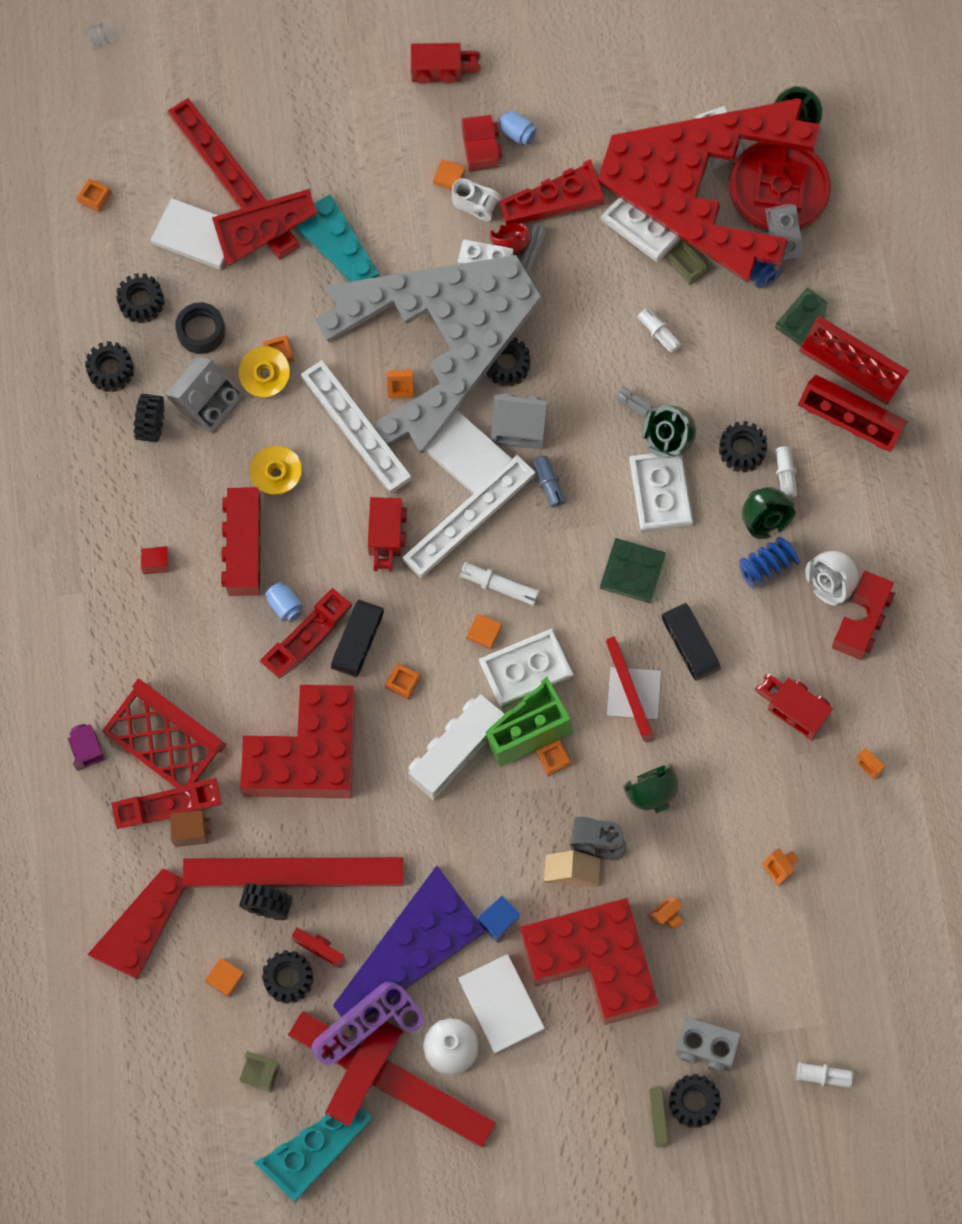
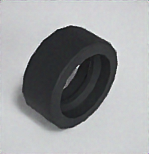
(195, 310)

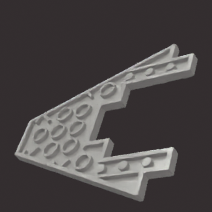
(475, 308)

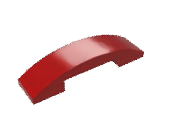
(308, 635)
(160, 805)
(363, 1072)

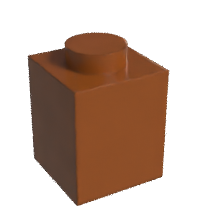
(189, 828)

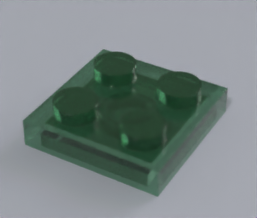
(632, 570)

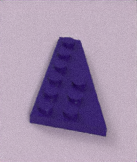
(421, 939)

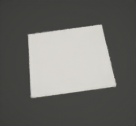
(648, 689)

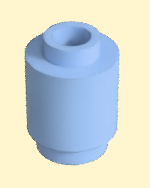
(517, 127)
(284, 602)

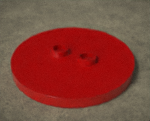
(779, 176)

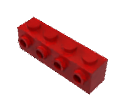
(852, 413)
(242, 541)

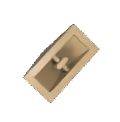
(572, 868)

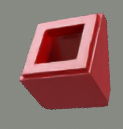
(154, 560)

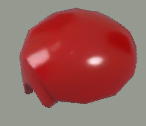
(511, 236)

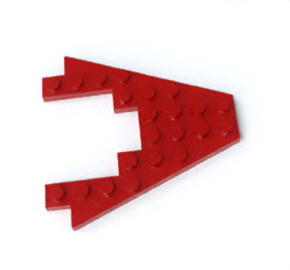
(665, 165)

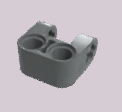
(595, 838)

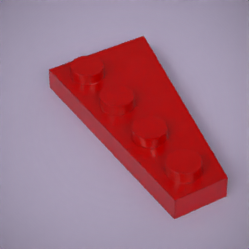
(564, 194)
(257, 225)
(137, 930)

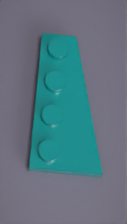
(337, 241)
(307, 1156)

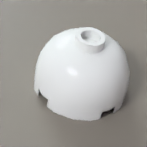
(833, 576)
(451, 1047)

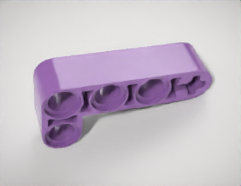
(364, 1028)

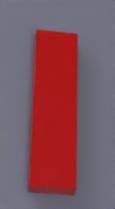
(629, 689)

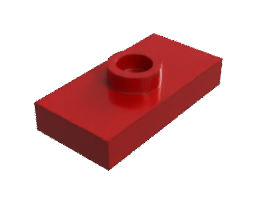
(319, 946)

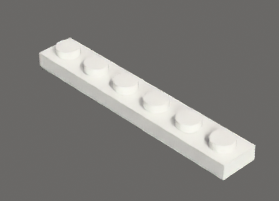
(356, 427)
(469, 516)

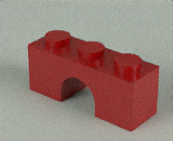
(873, 595)

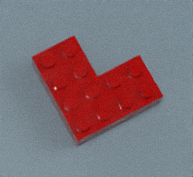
(314, 761)
(596, 942)

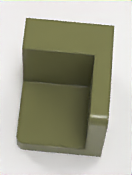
(259, 1071)

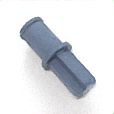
(549, 481)

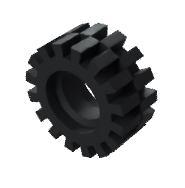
(140, 311)
(105, 353)
(515, 373)
(149, 418)
(743, 432)
(265, 901)
(283, 960)
(699, 1084)

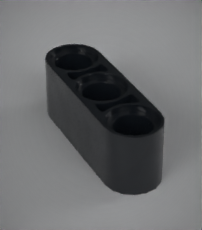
(357, 638)
(690, 641)

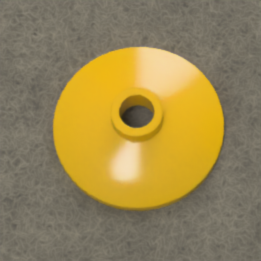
(255, 363)
(275, 459)

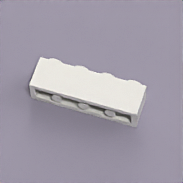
(455, 747)

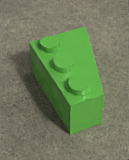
(530, 725)

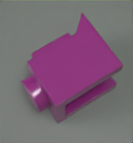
(85, 746)

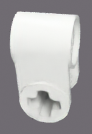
(479, 201)

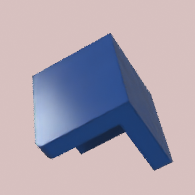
(498, 918)

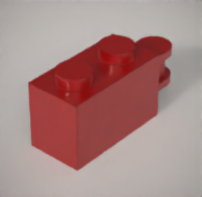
(442, 62)
(385, 530)
(796, 705)

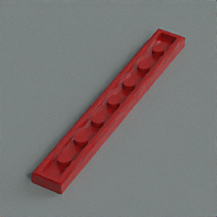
(225, 167)
(293, 872)
(406, 1088)

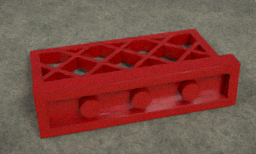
(853, 362)
(177, 717)

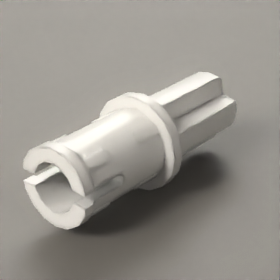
(659, 330)
(786, 471)
(824, 1075)

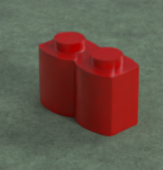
(480, 142)

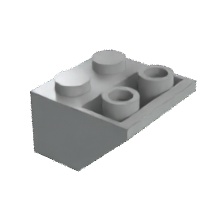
(204, 393)
(519, 421)

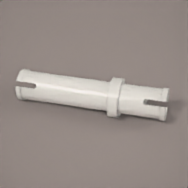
(490, 580)

